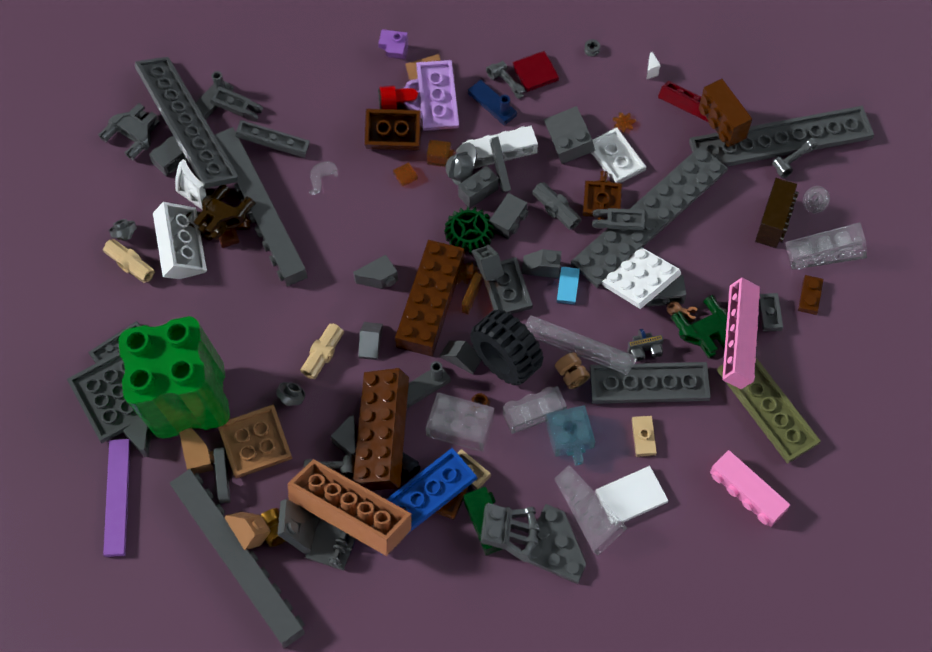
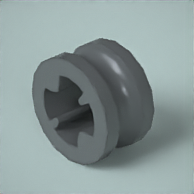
(592, 52)

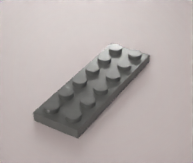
(651, 383)

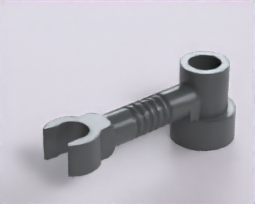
(498, 70)
(783, 166)
(346, 466)

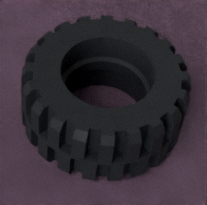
(507, 347)

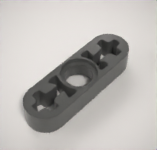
(222, 475)

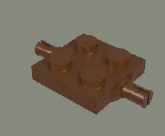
(601, 195)

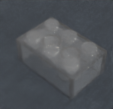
(460, 422)

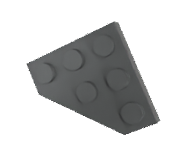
(557, 546)

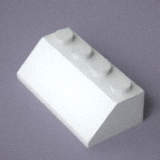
(178, 243)

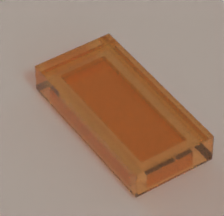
(471, 293)

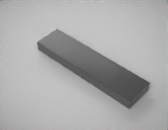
(272, 138)

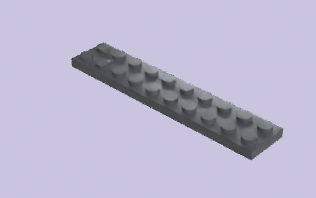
(186, 122)
(789, 135)
(662, 206)

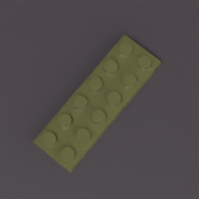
(775, 415)

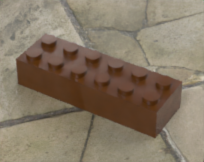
(430, 298)
(381, 429)

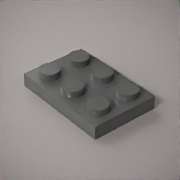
(509, 290)

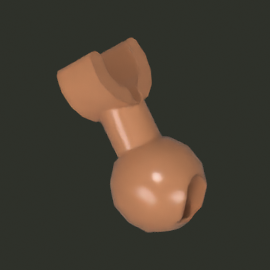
(674, 307)

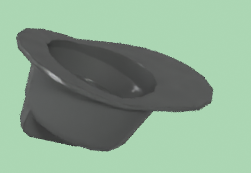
(461, 164)

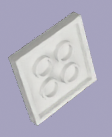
(641, 277)

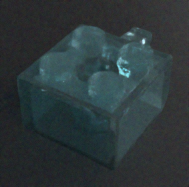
(563, 442)

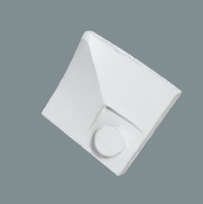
(189, 185)

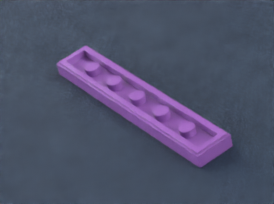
(117, 498)

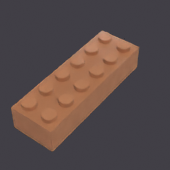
(349, 507)

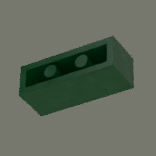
(475, 505)

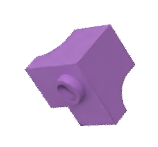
(394, 43)

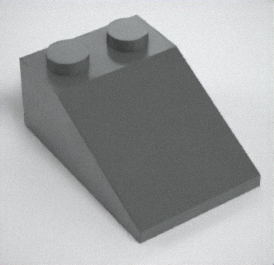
(569, 135)

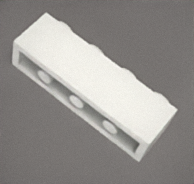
(513, 145)

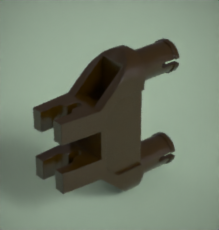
(219, 216)

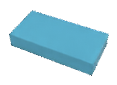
(568, 285)

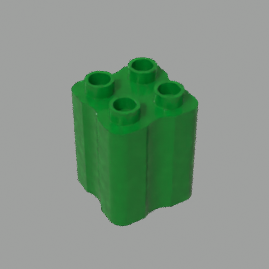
(173, 377)

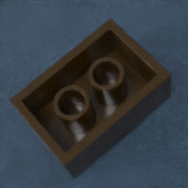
(777, 213)

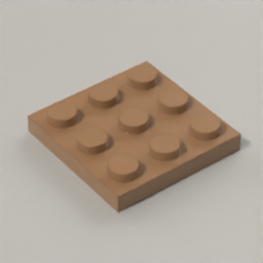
(255, 441)

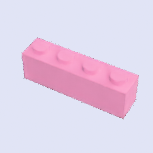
(749, 488)

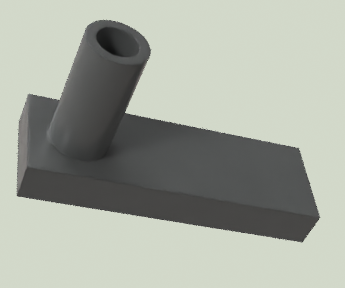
(203, 103)
(427, 383)

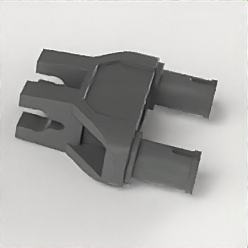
(134, 127)

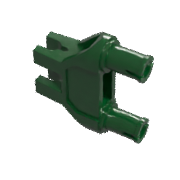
(705, 330)

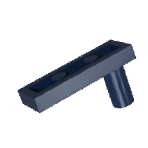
(496, 105)

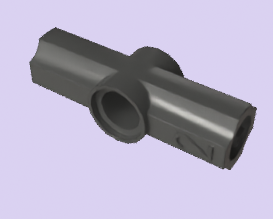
(556, 205)

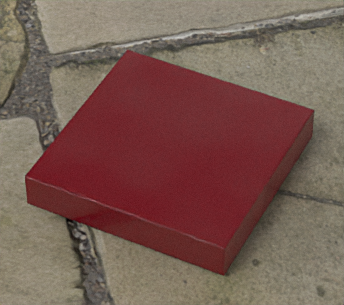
(535, 71)

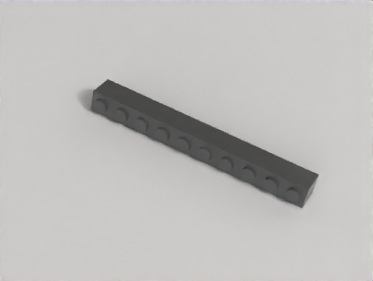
(263, 212)
(239, 561)

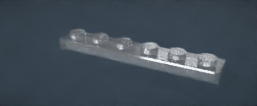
(581, 345)

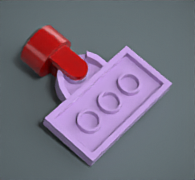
(430, 93)

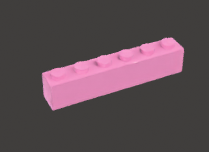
(741, 333)

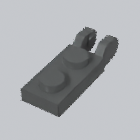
(235, 103)
(620, 219)

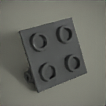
(331, 546)

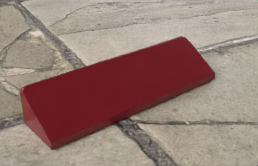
(681, 98)

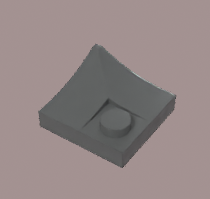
(297, 525)

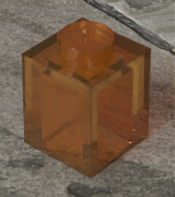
(439, 152)

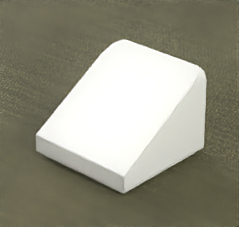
(653, 66)

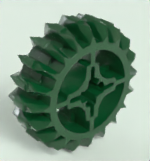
(467, 223)

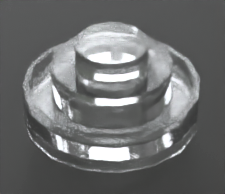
(816, 199)

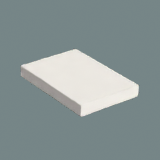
(617, 156)
(633, 494)

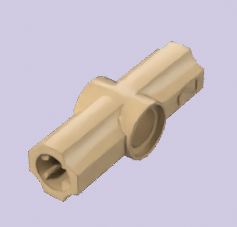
(128, 260)
(322, 351)

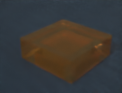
(405, 174)

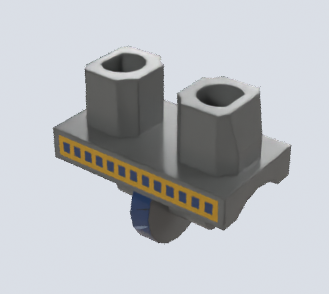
(645, 342)

